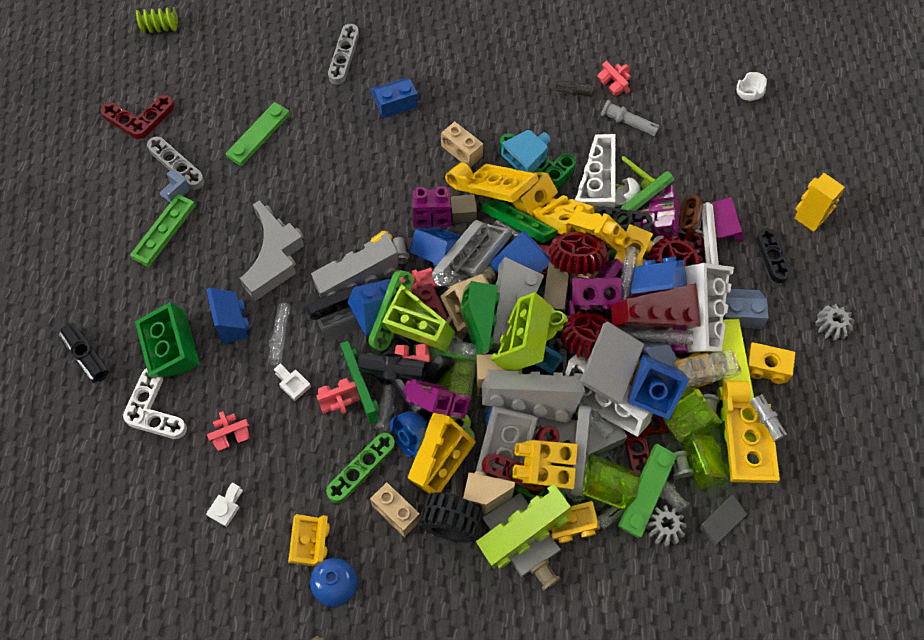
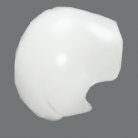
(754, 84)
(627, 192)

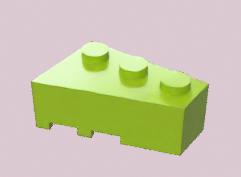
(416, 321)
(526, 335)

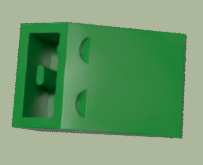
(478, 313)

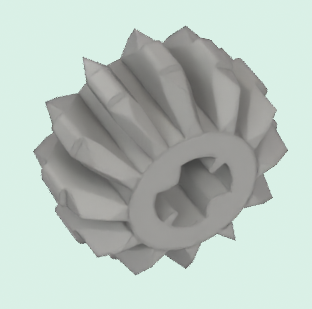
(834, 322)
(666, 534)

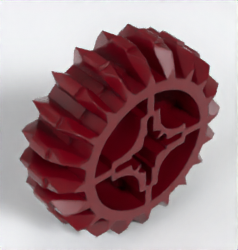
(674, 248)
(578, 253)
(582, 333)

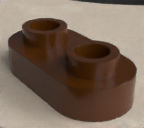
(690, 213)

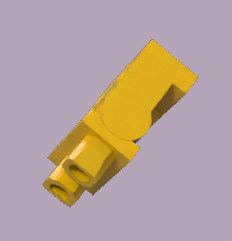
(559, 212)
(601, 226)
(539, 460)

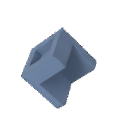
(177, 185)

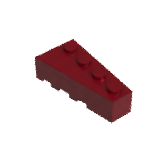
(659, 310)

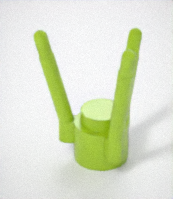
(647, 179)

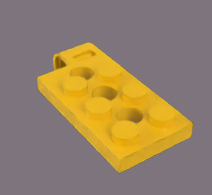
(491, 181)
(735, 401)

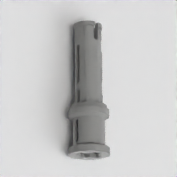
(621, 114)

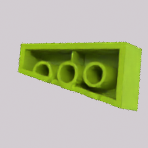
(525, 528)

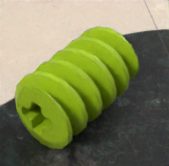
(157, 21)

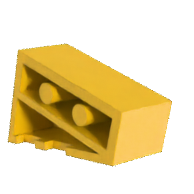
(818, 201)
(439, 454)

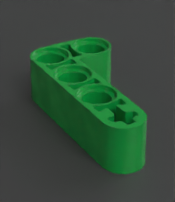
(554, 169)

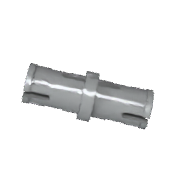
(768, 418)

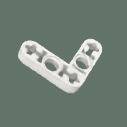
(147, 415)

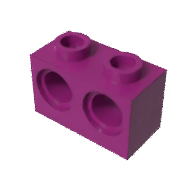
(596, 287)

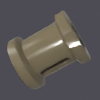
(545, 574)

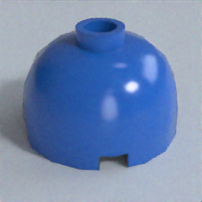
(408, 429)
(333, 582)

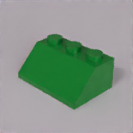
(167, 342)

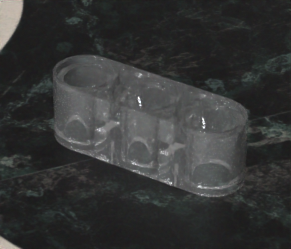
(710, 367)

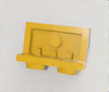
(582, 521)
(308, 540)

